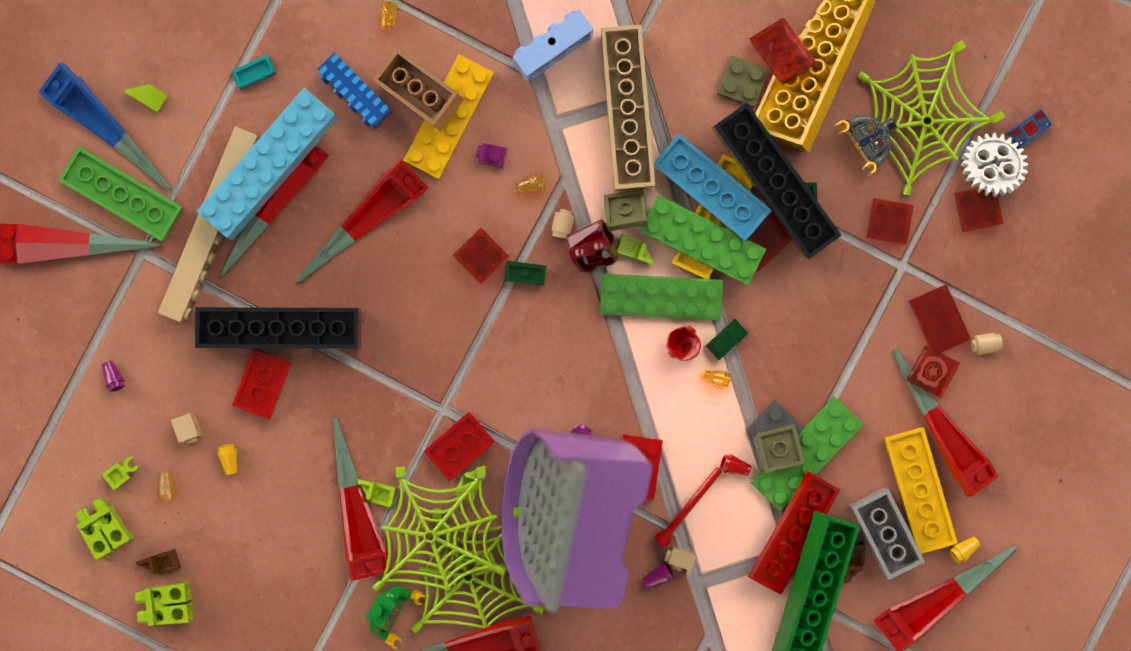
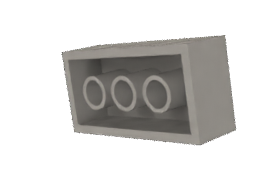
(886, 533)

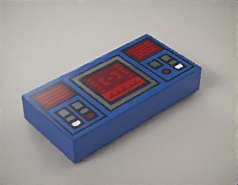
(1029, 128)

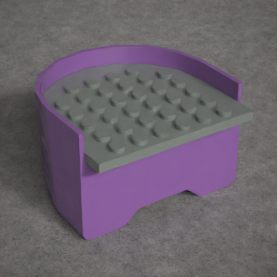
(572, 517)

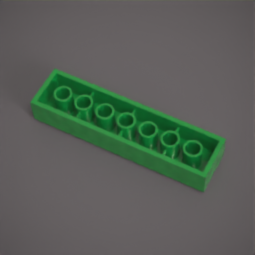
(816, 584)

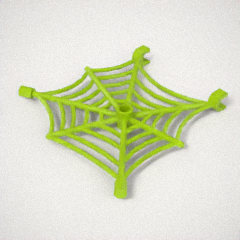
(938, 93)
(400, 474)
(424, 620)

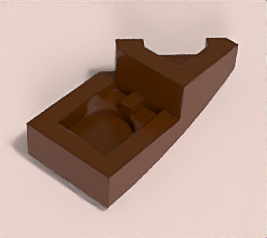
(856, 561)
(161, 562)

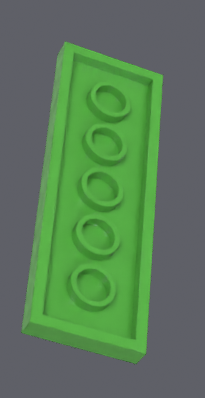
(120, 193)
(703, 240)
(661, 296)
(819, 443)

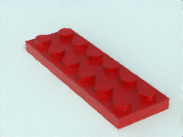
(787, 540)

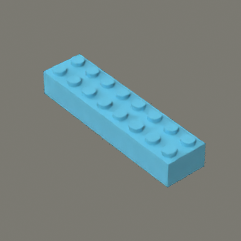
(267, 164)

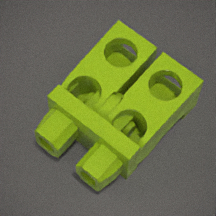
(102, 530)
(159, 606)

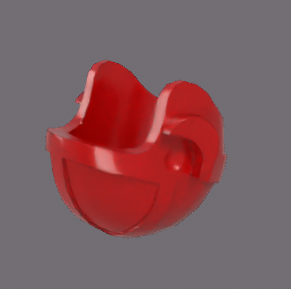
(683, 343)

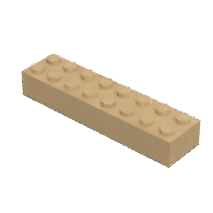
(627, 108)

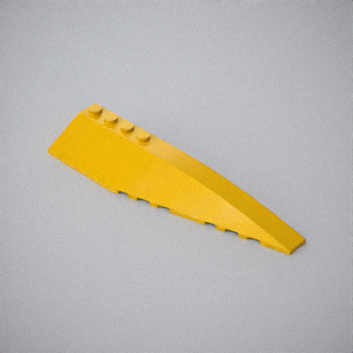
(799, 107)

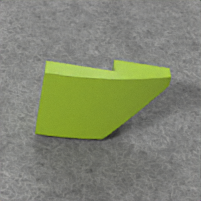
(148, 96)
(633, 248)
(467, 478)
(378, 492)

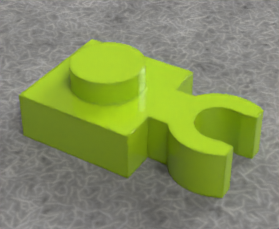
(119, 473)

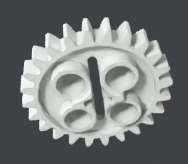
(1000, 180)

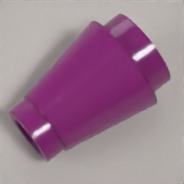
(113, 379)
(659, 576)

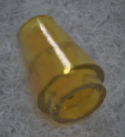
(388, 14)
(531, 184)
(717, 378)
(166, 486)

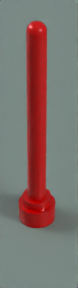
(664, 536)

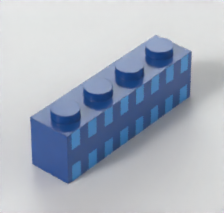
(355, 91)

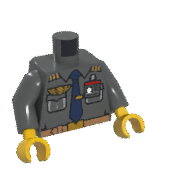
(870, 138)

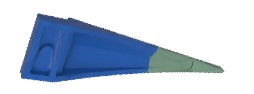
(79, 102)

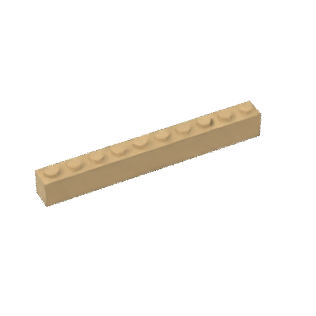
(203, 239)

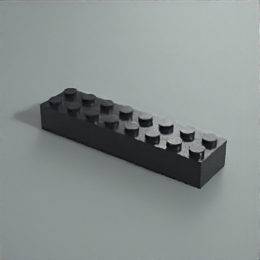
(776, 181)
(277, 327)

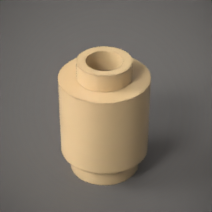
(562, 223)
(986, 343)

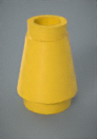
(228, 458)
(962, 551)

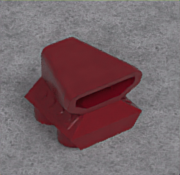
(592, 247)

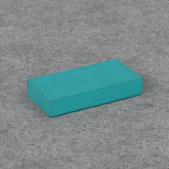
(254, 72)

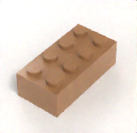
(418, 89)

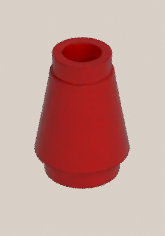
(733, 465)

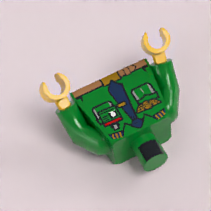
(387, 610)

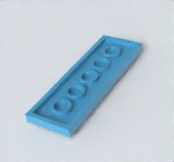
(712, 187)

